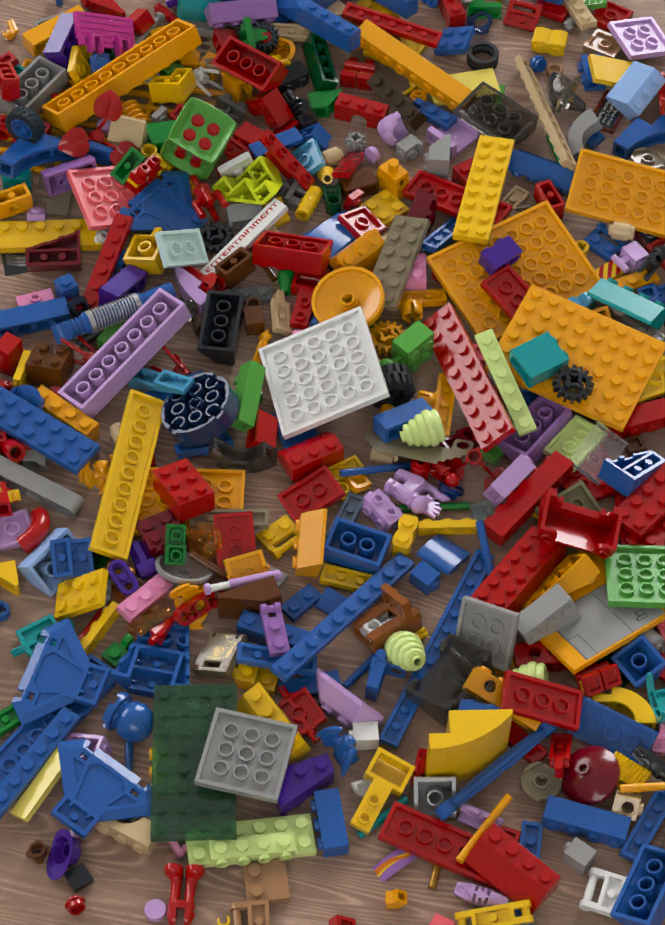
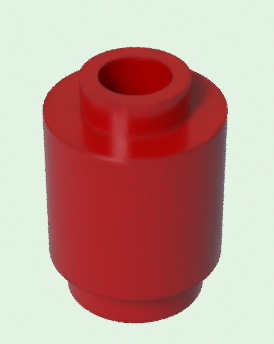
(420, 468)

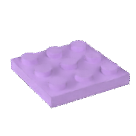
(639, 37)

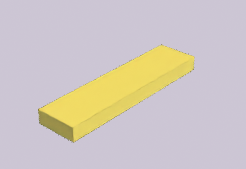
(38, 789)

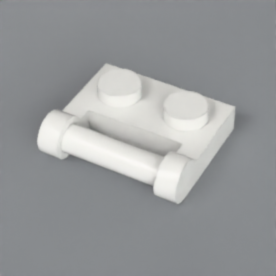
(610, 890)

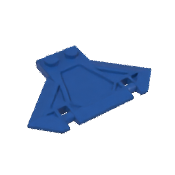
(164, 205)
(58, 676)
(96, 789)

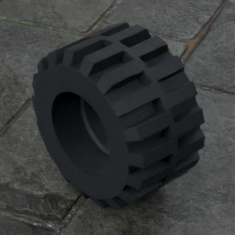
(399, 384)

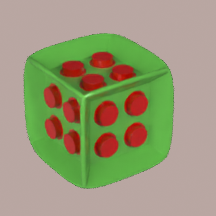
(198, 138)

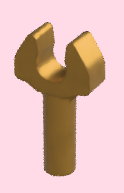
(434, 876)

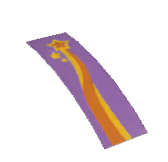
(392, 864)

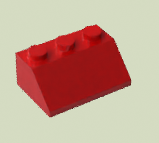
(311, 455)

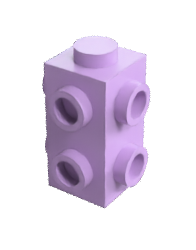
(381, 510)

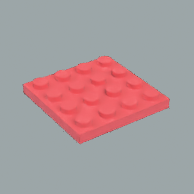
(98, 195)

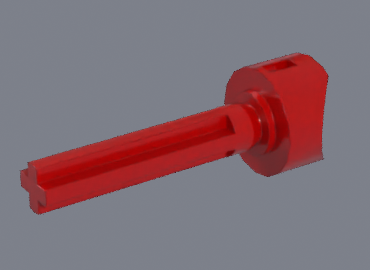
(208, 281)

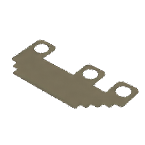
(426, 454)

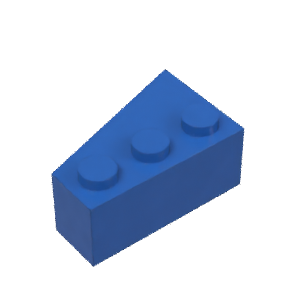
(630, 472)

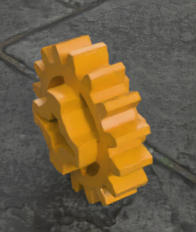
(384, 335)

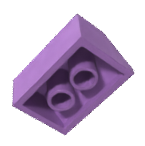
(55, 177)

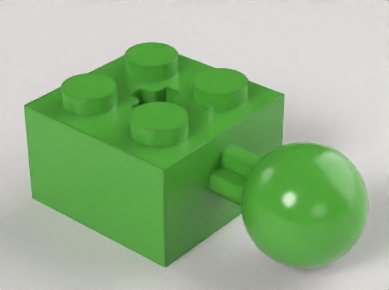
(412, 347)

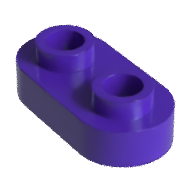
(123, 579)

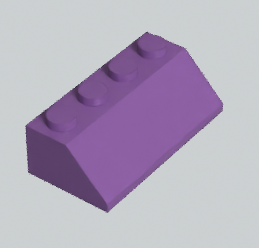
(233, 12)
(549, 420)

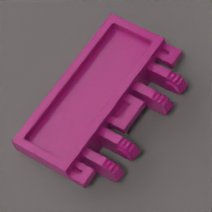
(103, 31)

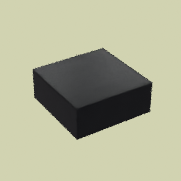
(78, 877)

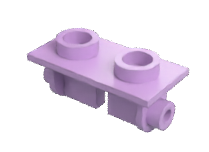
(474, 816)

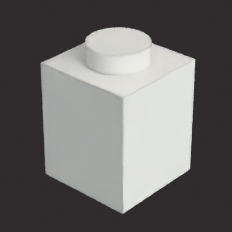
(366, 735)

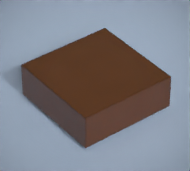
(635, 445)

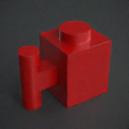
(141, 21)

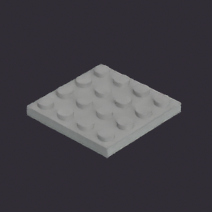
(246, 755)

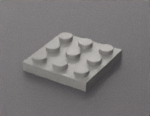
(489, 628)

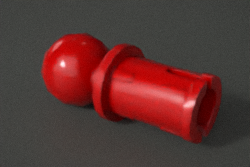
(451, 479)

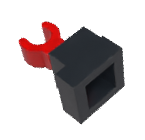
(77, 305)

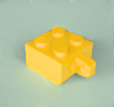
(145, 253)

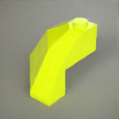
(254, 186)

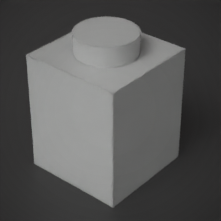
(578, 855)

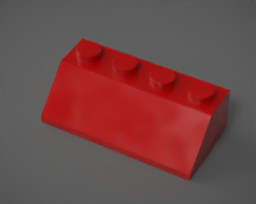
(250, 65)
(292, 252)
(512, 868)

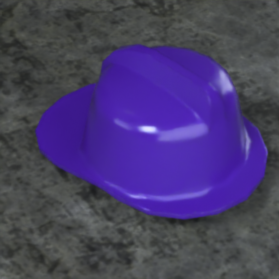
(64, 853)

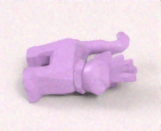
(411, 493)

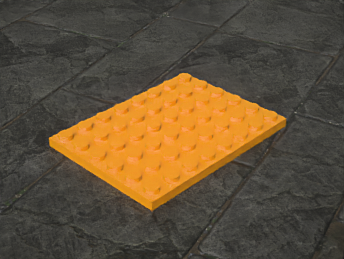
(548, 261)
(611, 352)

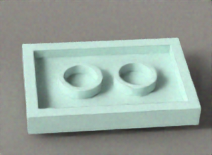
(181, 248)

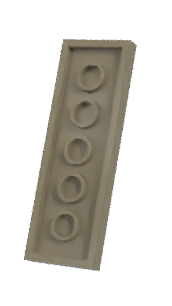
(399, 257)

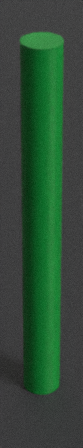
(445, 506)

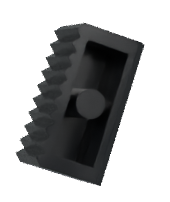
(297, 77)

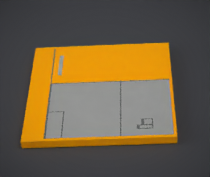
(600, 627)

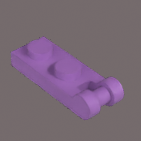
(274, 629)

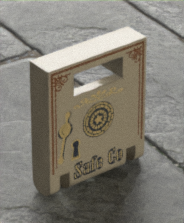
(218, 649)

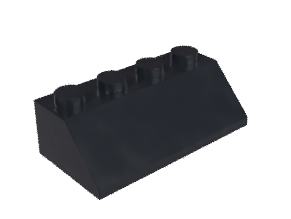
(221, 326)

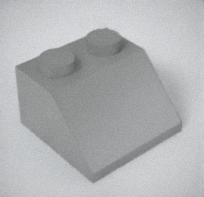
(438, 157)

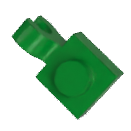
(116, 651)

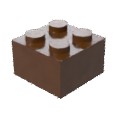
(49, 364)

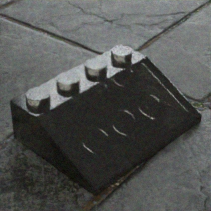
(496, 114)

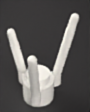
(202, 77)

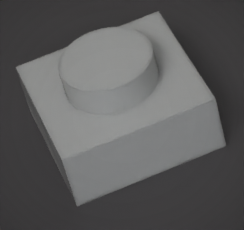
(160, 115)

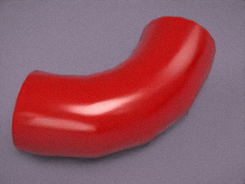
(37, 530)

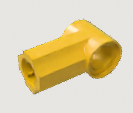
(149, 150)

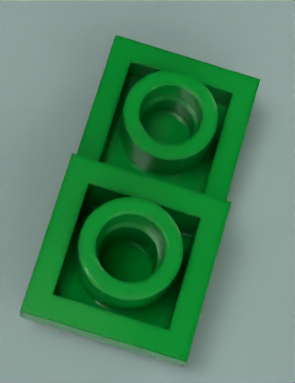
(175, 544)

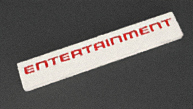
(249, 233)

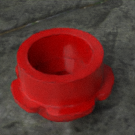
(75, 905)

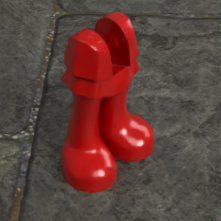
(175, 874)

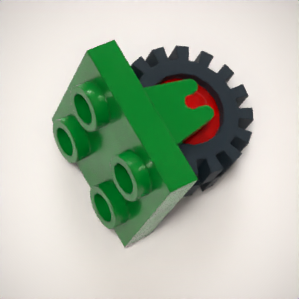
(259, 36)

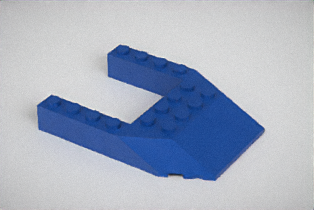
(334, 29)

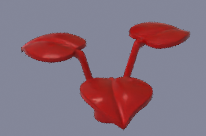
(75, 142)
(475, 458)

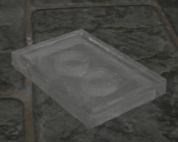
(597, 446)

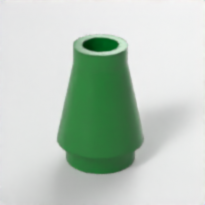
(285, 280)

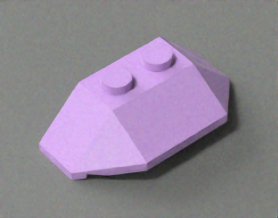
(342, 703)

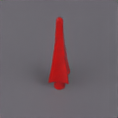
(160, 632)

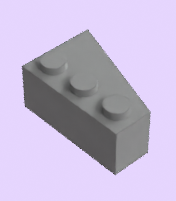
(547, 614)

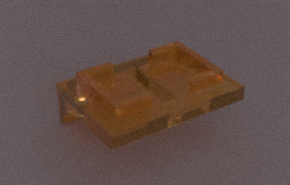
(154, 616)

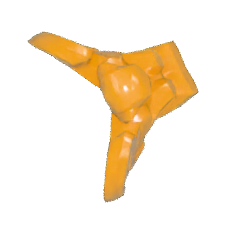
(95, 478)
(187, 592)

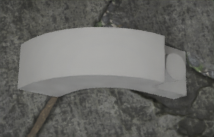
(581, 131)

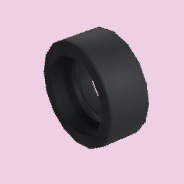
(482, 47)

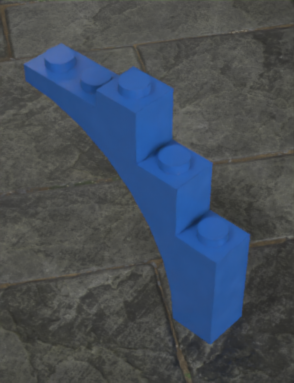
(639, 135)
(25, 155)

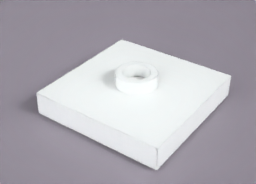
(235, 166)

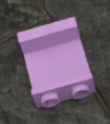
(461, 136)

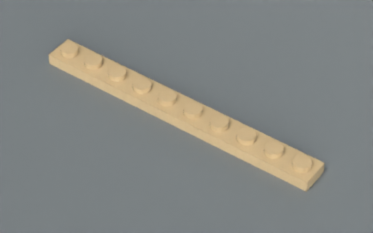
(546, 114)

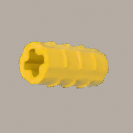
(308, 203)

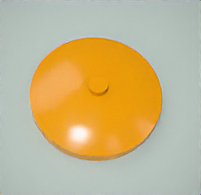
(346, 290)

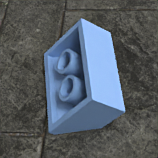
(635, 89)
(38, 565)

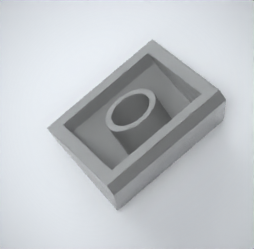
(432, 792)

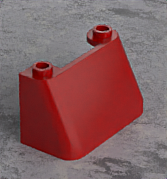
(578, 526)

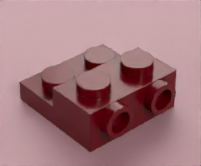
(153, 531)

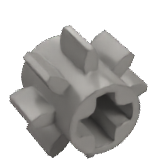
(355, 142)

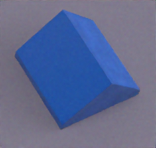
(638, 660)

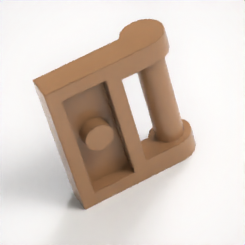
(257, 912)

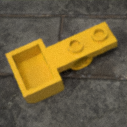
(388, 776)

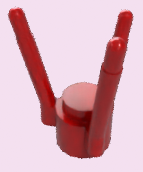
(86, 355)
(180, 367)

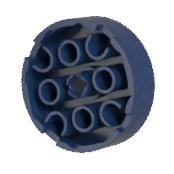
(202, 412)

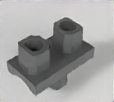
(235, 111)
(289, 192)

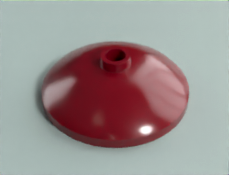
(597, 781)

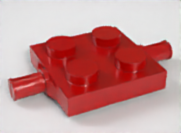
(302, 711)

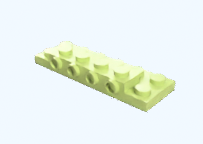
(257, 841)

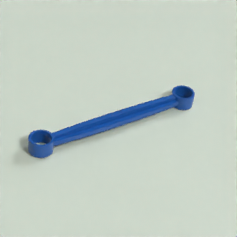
(494, 770)

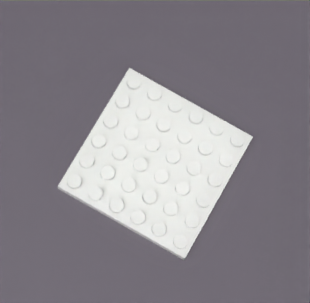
(323, 373)

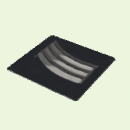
(14, 263)

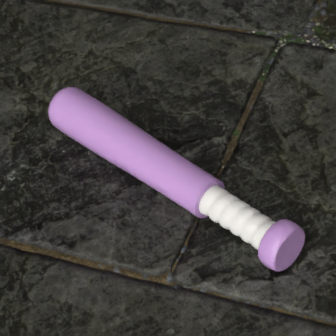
(237, 582)

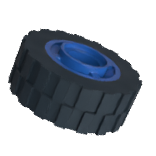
(25, 124)

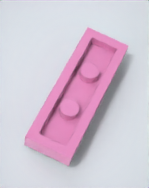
(144, 598)

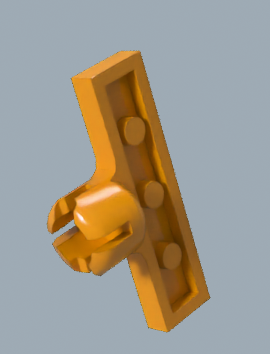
(414, 301)
(441, 400)

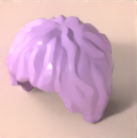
(392, 129)

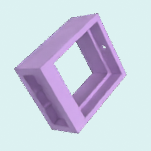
(509, 479)

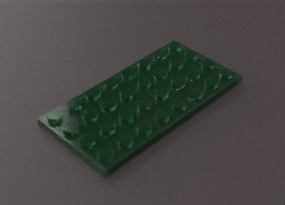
(179, 736)

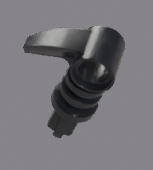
(300, 109)

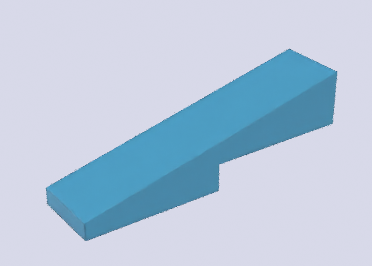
(162, 382)

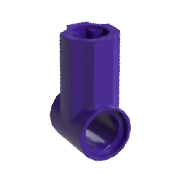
(143, 563)

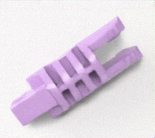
(478, 895)

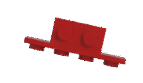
(285, 161)

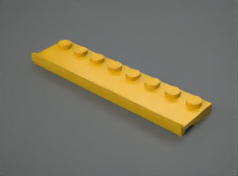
(19, 235)

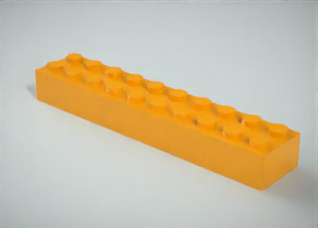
(123, 73)

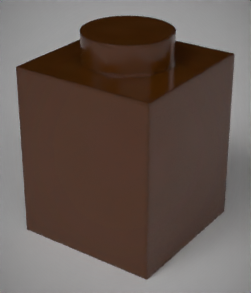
(253, 320)

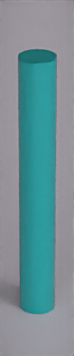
(382, 817)

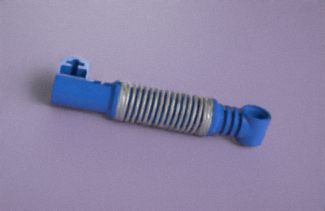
(105, 315)

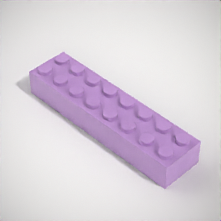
(125, 353)

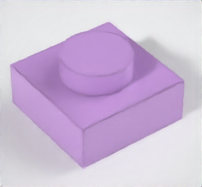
(36, 214)

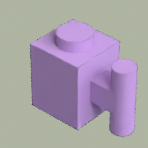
(630, 256)

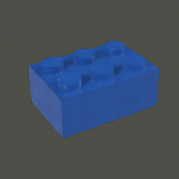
(356, 546)

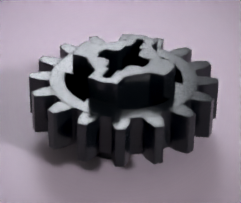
(215, 236)
(573, 384)

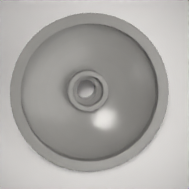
(179, 574)

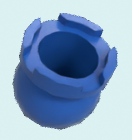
(130, 719)

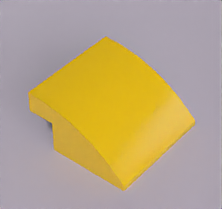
(470, 743)

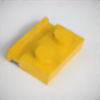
(20, 374)

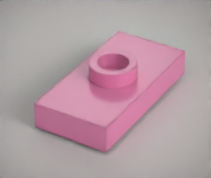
(38, 296)

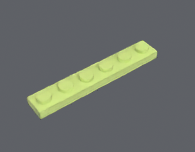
(505, 382)

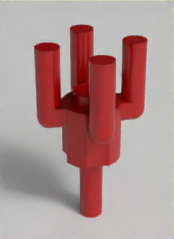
(206, 197)

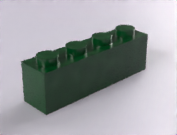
(319, 63)

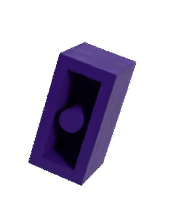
(503, 252)

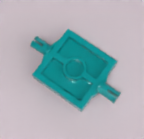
(30, 635)

